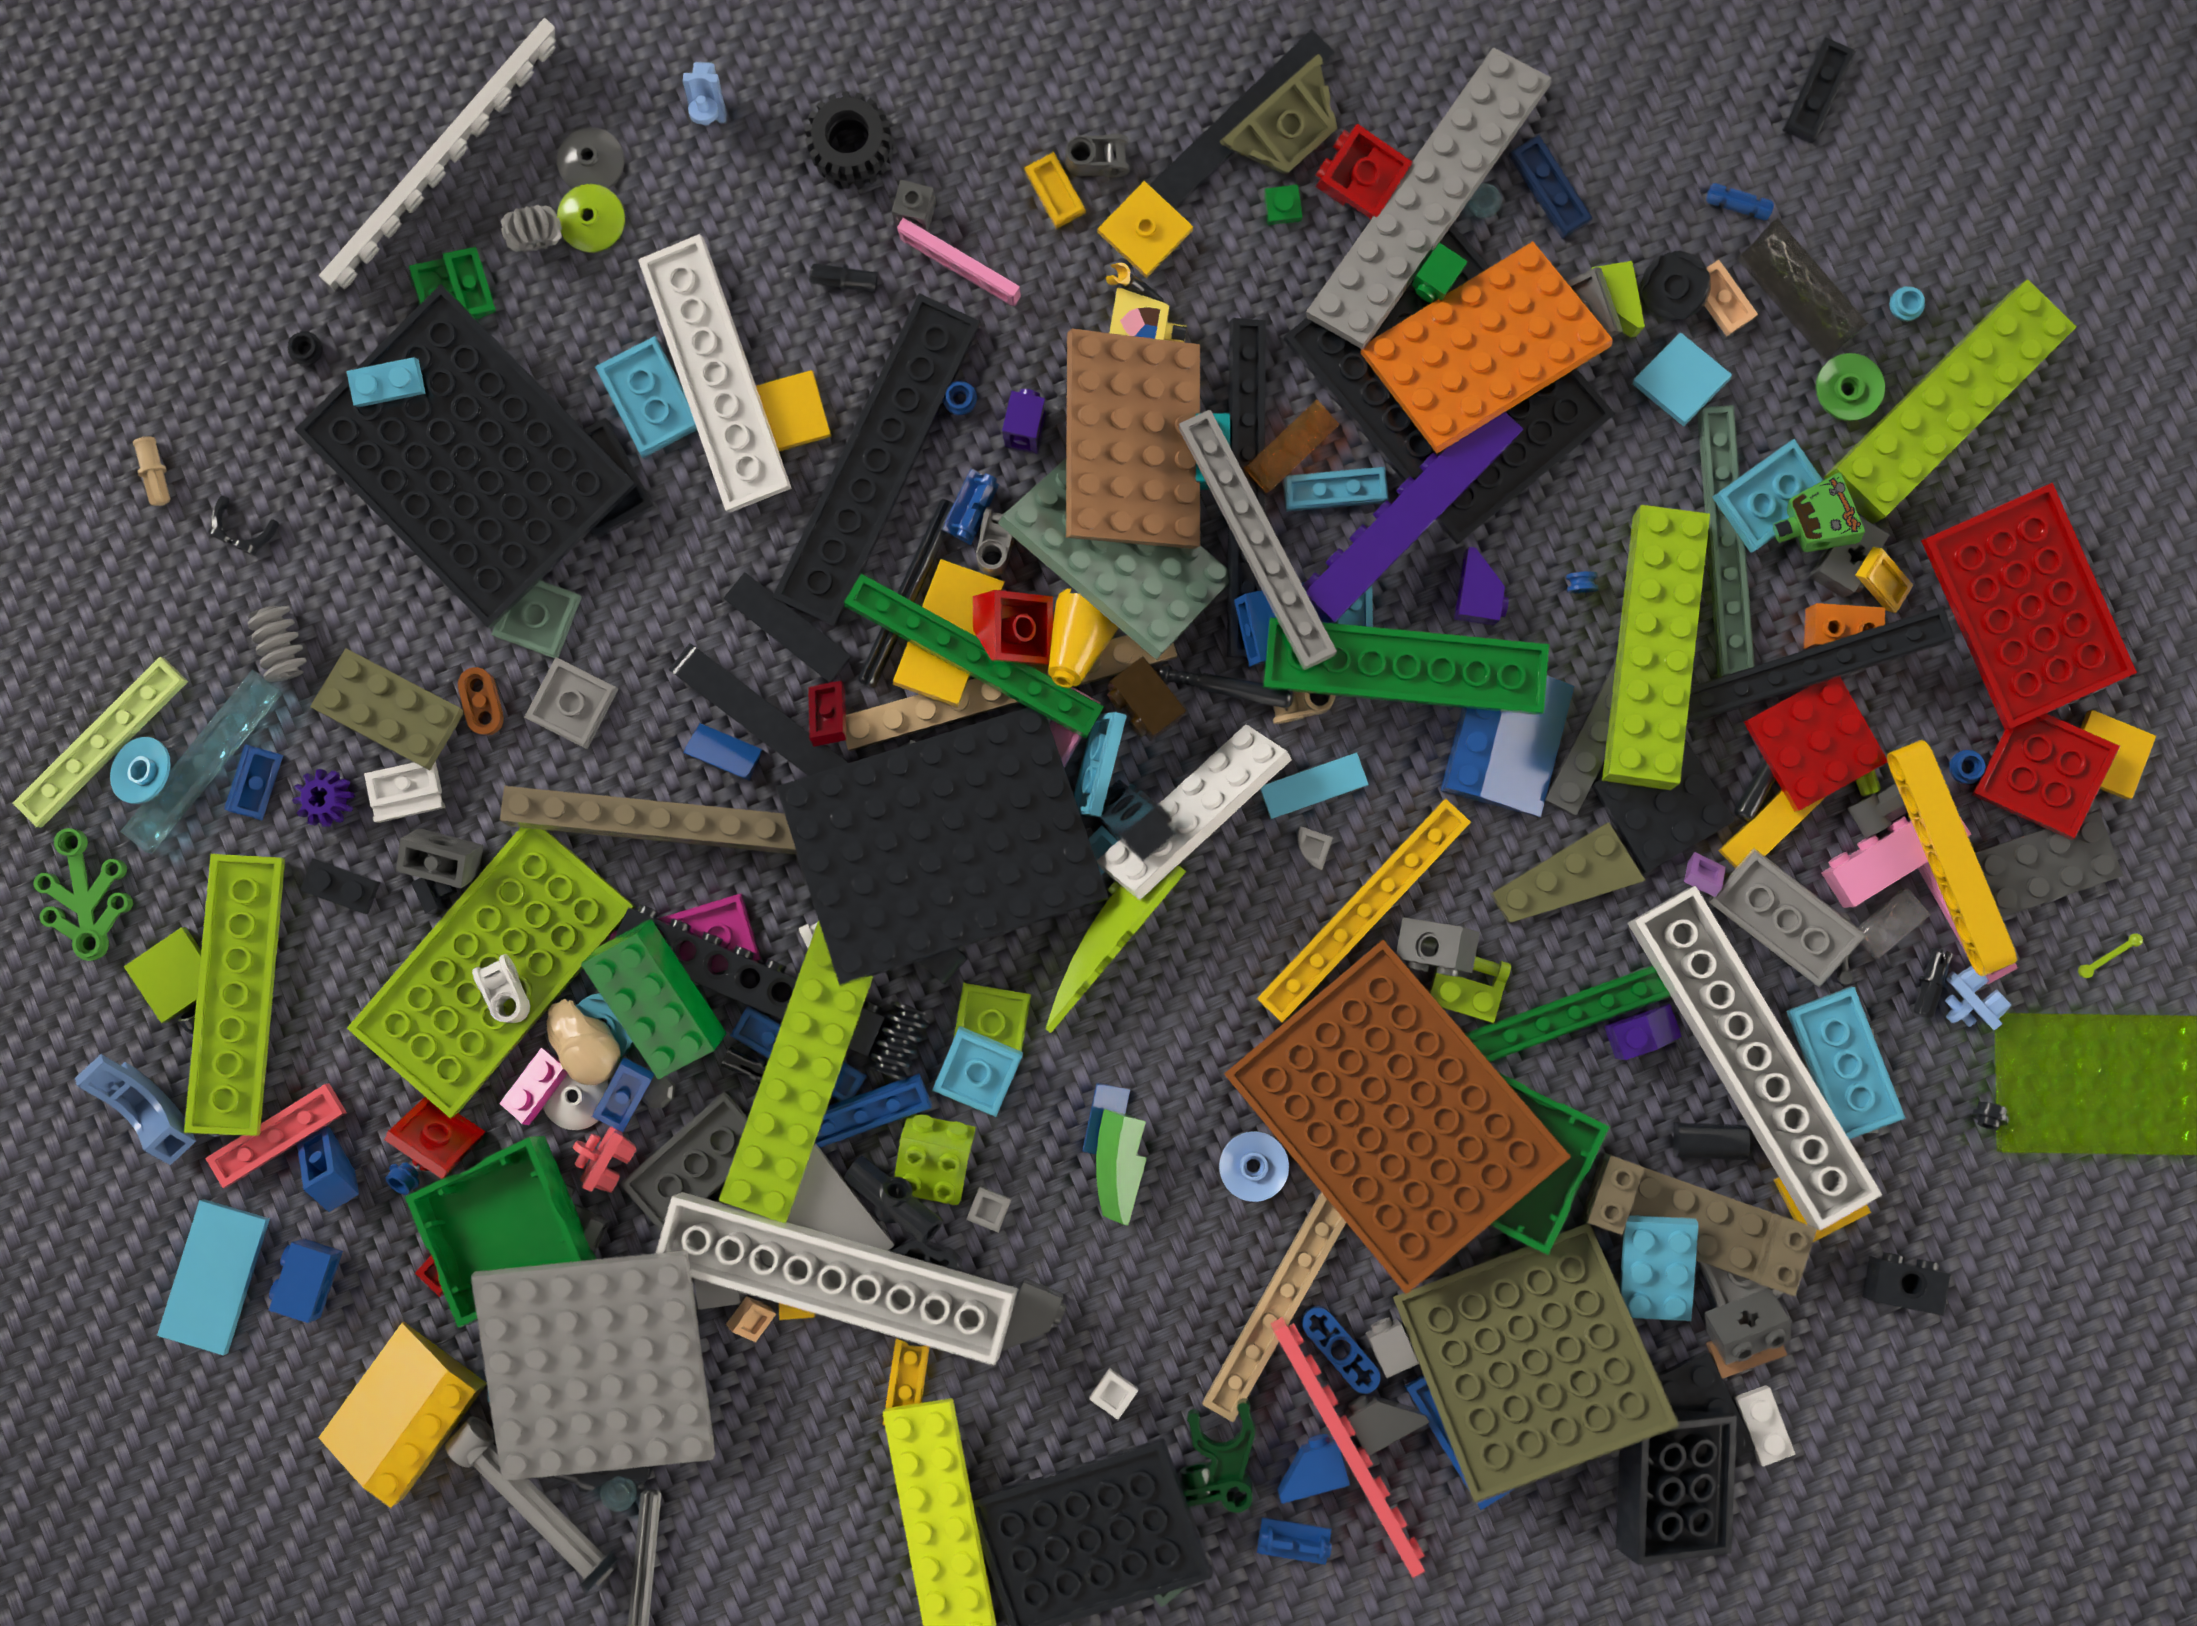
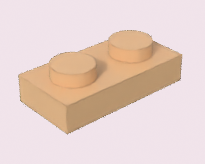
(1727, 301)

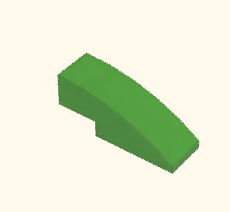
(1118, 1164)

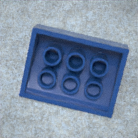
(1508, 755)

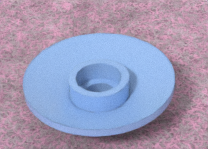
(1267, 1179)

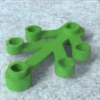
(83, 899)

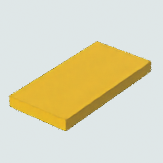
(951, 599)

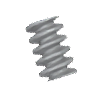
(275, 643)

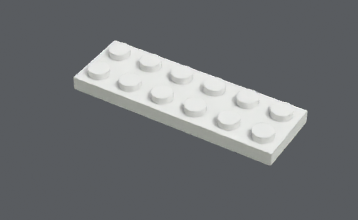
(1200, 807)

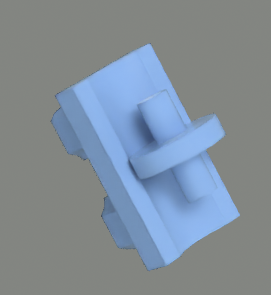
(704, 94)
(1988, 1009)

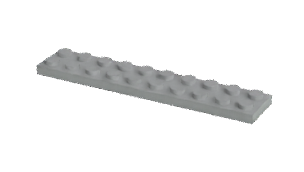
(1428, 198)

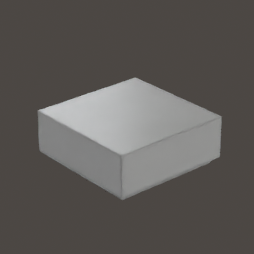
(988, 1209)

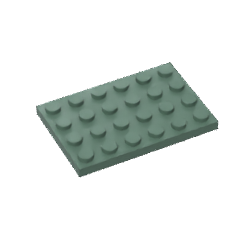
(1139, 587)

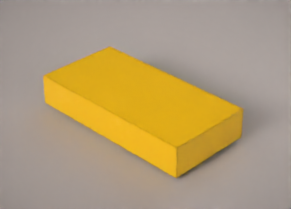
(1055, 190)
(1884, 579)

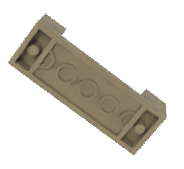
(1729, 1231)

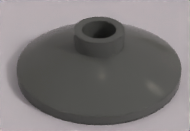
(603, 168)

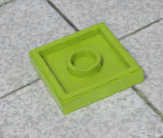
(168, 974)
(994, 1013)

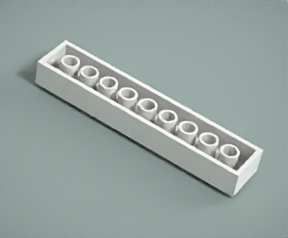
(1754, 1059)
(840, 1278)

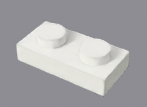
(1764, 1425)

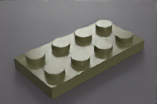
(387, 709)

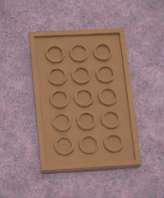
(1125, 452)

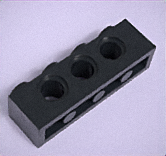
(1135, 819)

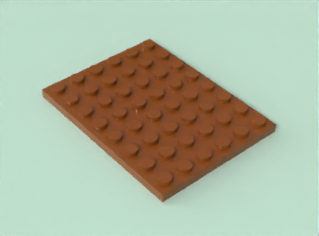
(1396, 1116)

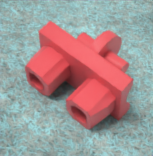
(596, 1172)

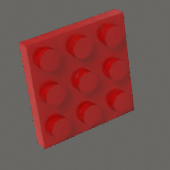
(1815, 742)
(2047, 773)

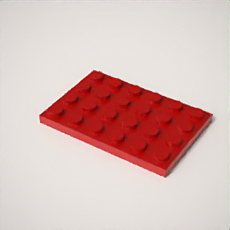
(2028, 606)

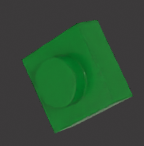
(1283, 205)

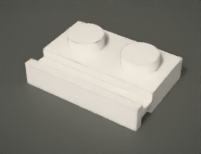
(403, 791)

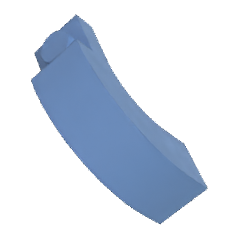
(141, 1103)

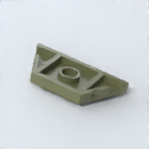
(1287, 122)

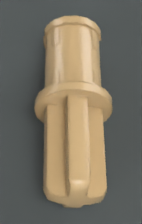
(152, 471)

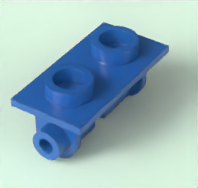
(970, 506)
(1294, 1541)

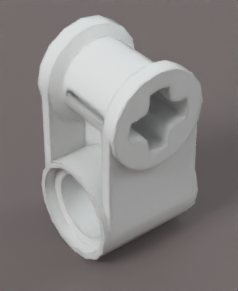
(497, 985)

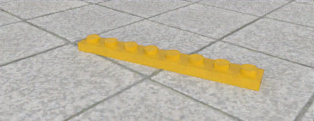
(1363, 910)

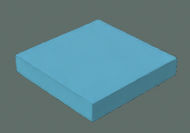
(1682, 379)
(977, 1071)

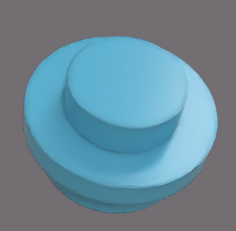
(1907, 303)

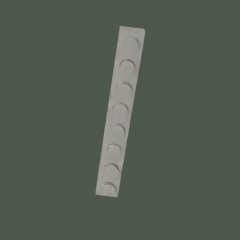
(1257, 540)

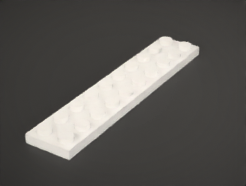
(448, 146)

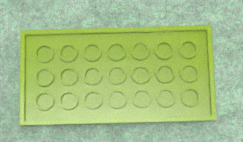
(526, 903)

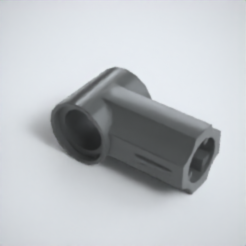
(1877, 810)

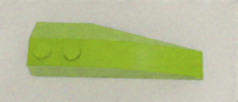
(1105, 938)

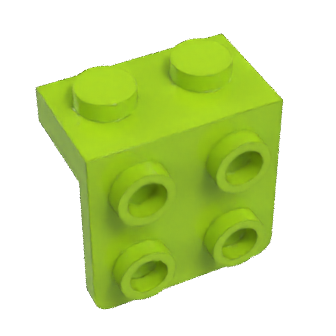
(934, 1157)

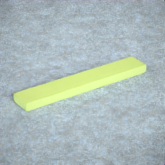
(100, 742)

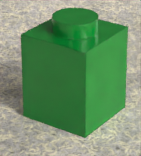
(1438, 274)

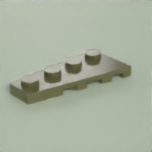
(1576, 873)

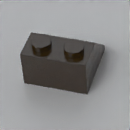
(1145, 700)

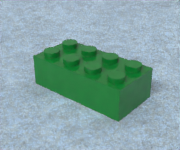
(654, 999)

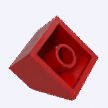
(1014, 626)

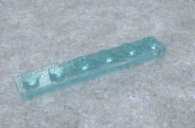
(202, 761)

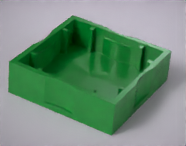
(1543, 1210)
(498, 1217)

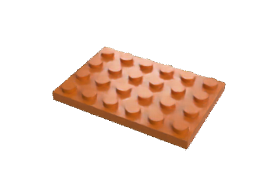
(1486, 347)

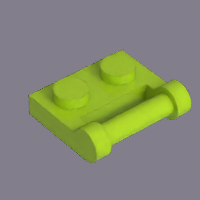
(1471, 996)

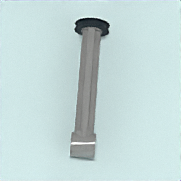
(475, 1446)

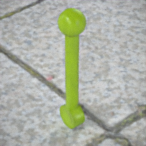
(2087, 971)

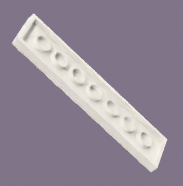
(714, 373)

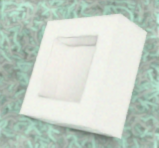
(1113, 1393)

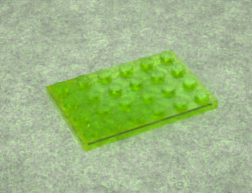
(2097, 1083)

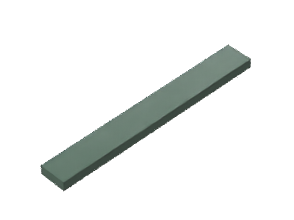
(1725, 546)

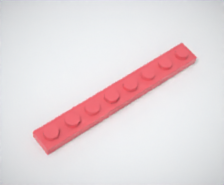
(1356, 1457)

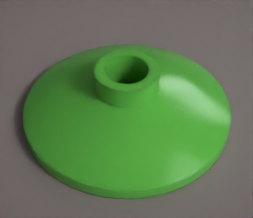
(1860, 376)

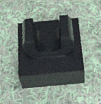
(432, 894)

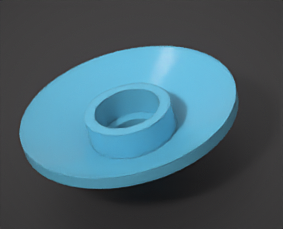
(140, 770)

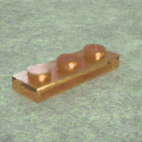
(1291, 446)

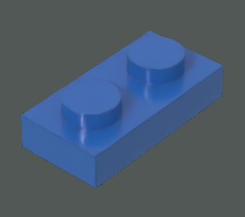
(623, 1094)

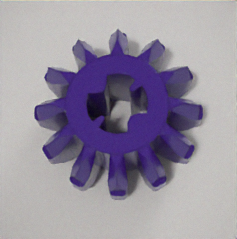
(312, 796)

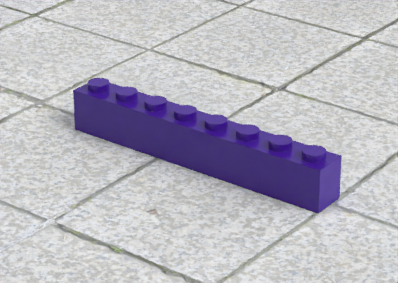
(1406, 518)

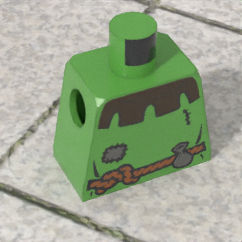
(1821, 517)

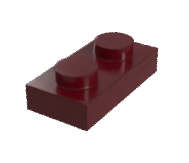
(827, 713)

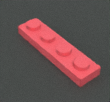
(276, 1135)

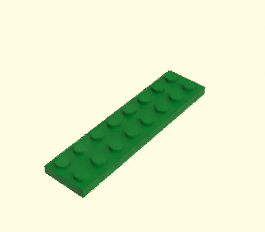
(1415, 668)

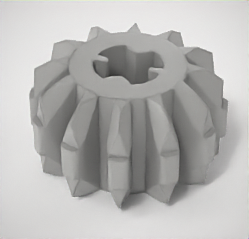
(531, 228)

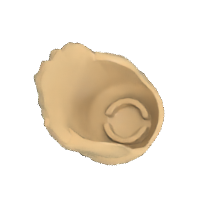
(582, 1044)

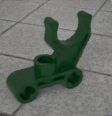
(1212, 1480)

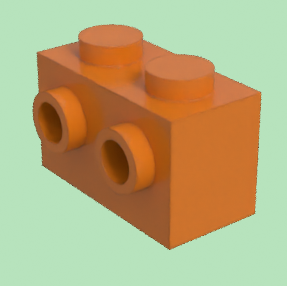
(1834, 621)

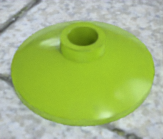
(602, 229)

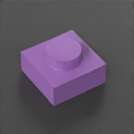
(1704, 874)

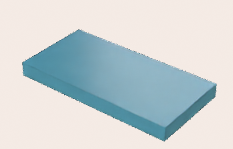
(1846, 1062)
(213, 1277)

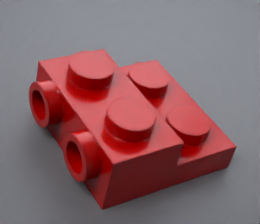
(1362, 171)

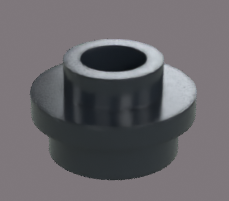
(296, 344)
(1990, 1115)

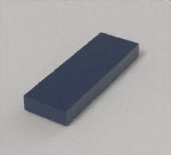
(1550, 186)

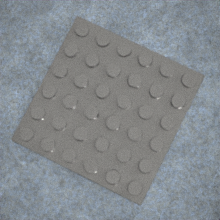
(594, 1365)

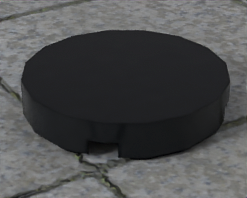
(1676, 285)

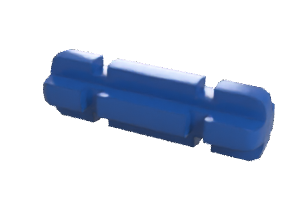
(1739, 201)

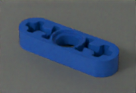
(1364, 1362)

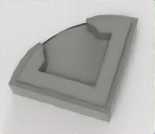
(1314, 846)

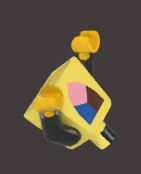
(1140, 309)

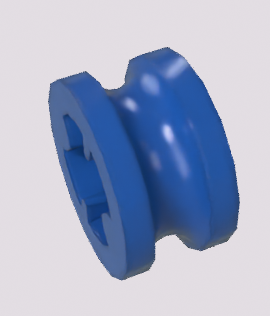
(1582, 582)

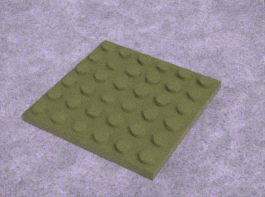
(1534, 1363)

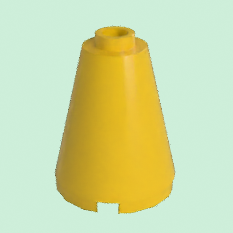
(1077, 638)

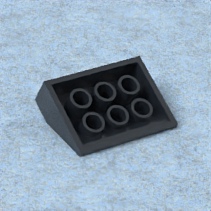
(1678, 1491)

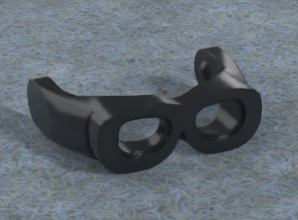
(249, 546)

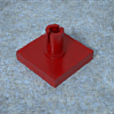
(434, 1138)

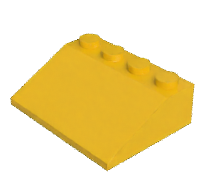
(400, 1414)

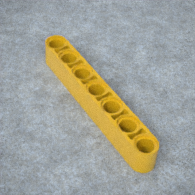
(1951, 858)

